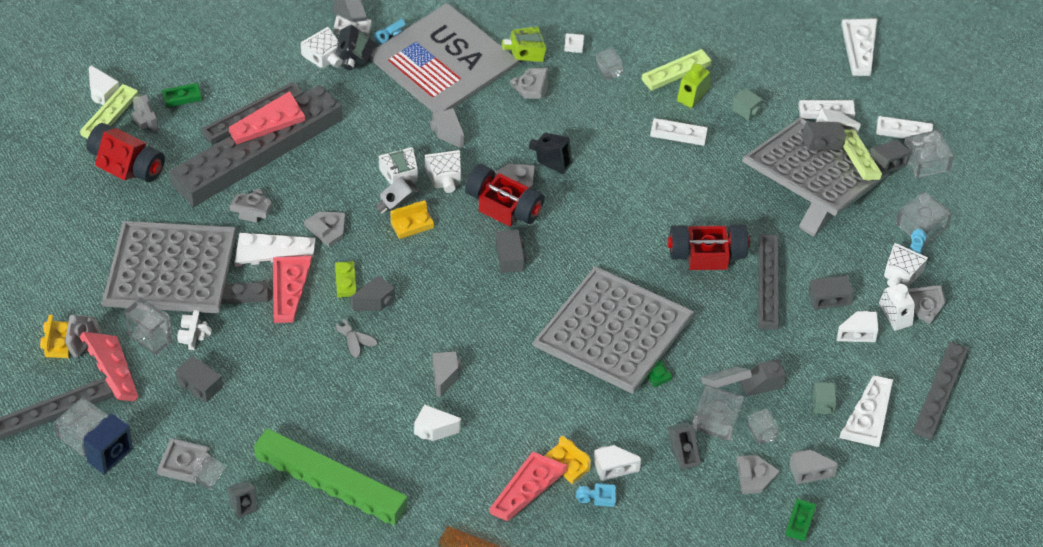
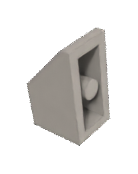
(447, 127)
(814, 220)
(445, 370)
(811, 466)

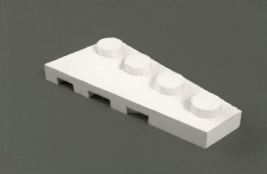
(859, 41)
(262, 247)
(868, 418)

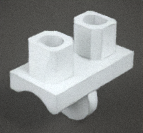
(195, 329)

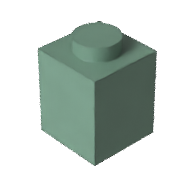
(747, 104)
(824, 398)

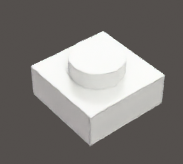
(574, 43)

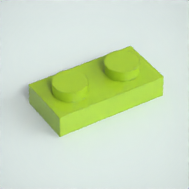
(345, 279)

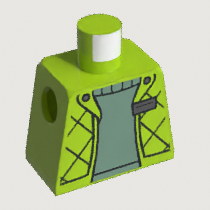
(526, 44)

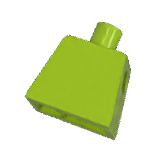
(698, 81)

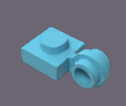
(393, 29)
(918, 238)
(603, 494)

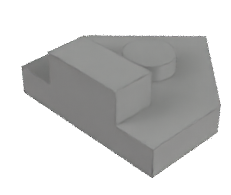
(532, 83)
(143, 114)
(520, 173)
(251, 206)
(327, 226)
(927, 302)
(77, 325)
(755, 474)

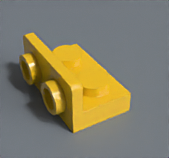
(411, 219)
(54, 339)
(568, 454)

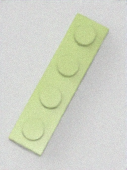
(674, 70)
(111, 109)
(860, 156)

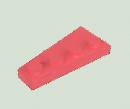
(270, 118)
(288, 285)
(112, 363)
(529, 481)

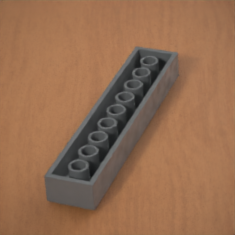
(229, 163)

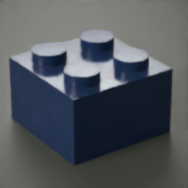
(108, 443)

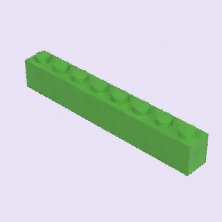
(330, 476)

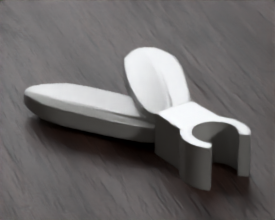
(355, 338)

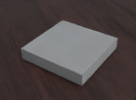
(726, 377)
(179, 459)

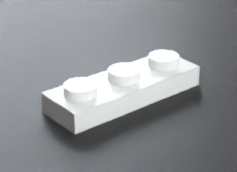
(811, 108)
(901, 128)
(678, 131)

